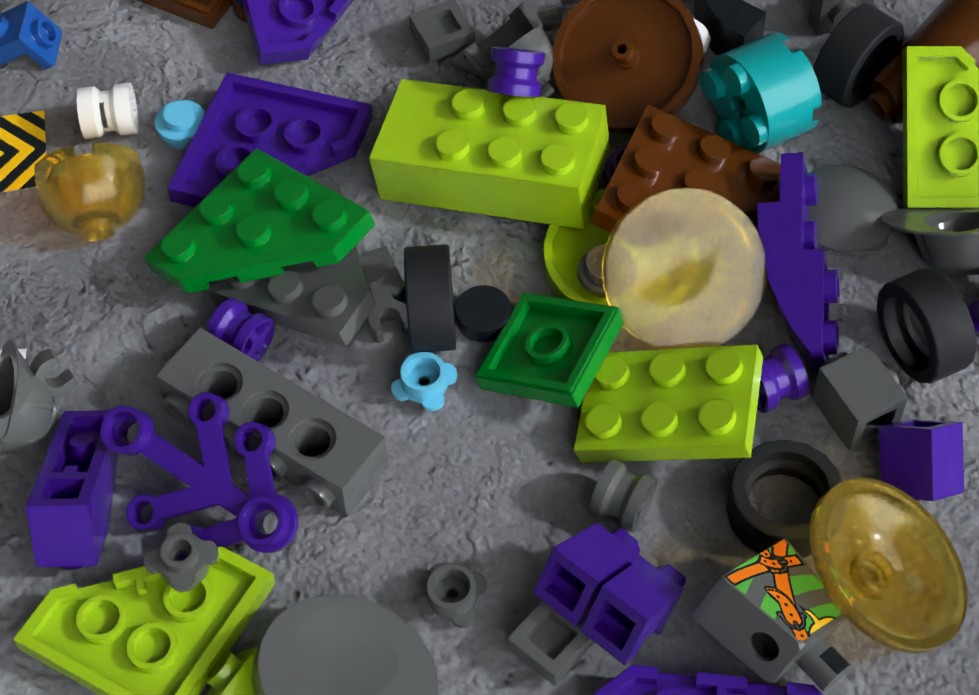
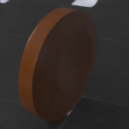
(628, 57)

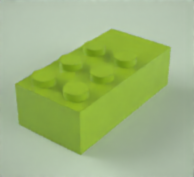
(491, 153)

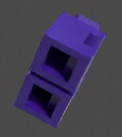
(610, 587)

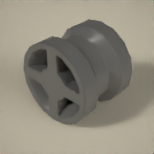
(623, 495)

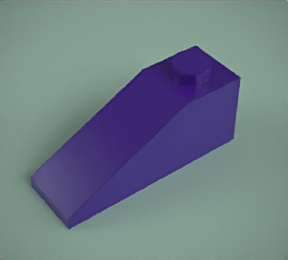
(73, 494)

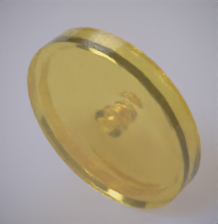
(684, 269)

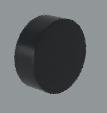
(482, 313)

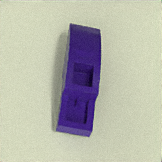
(796, 266)

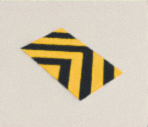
(20, 149)

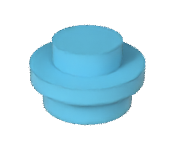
(178, 122)

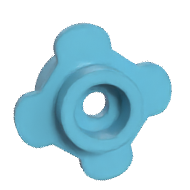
(424, 367)

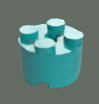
(762, 93)

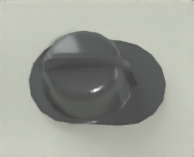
(944, 236)

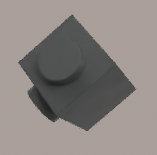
(858, 395)

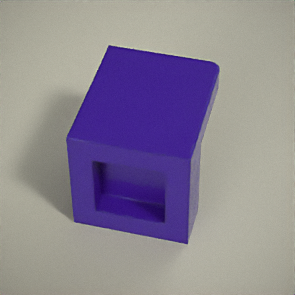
(923, 458)

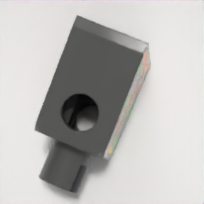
(775, 617)

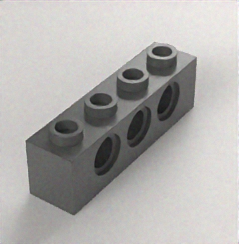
(306, 423)

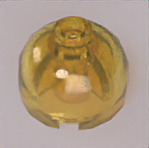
(90, 191)

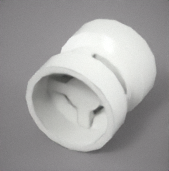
(107, 110)

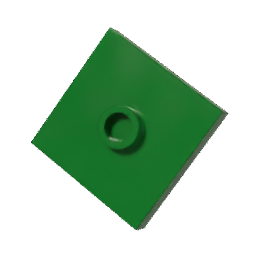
(550, 349)

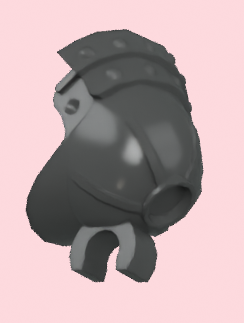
(520, 31)
(28, 397)

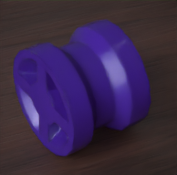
(516, 71)
(242, 329)
(781, 378)

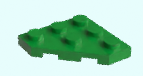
(257, 226)

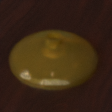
(888, 566)

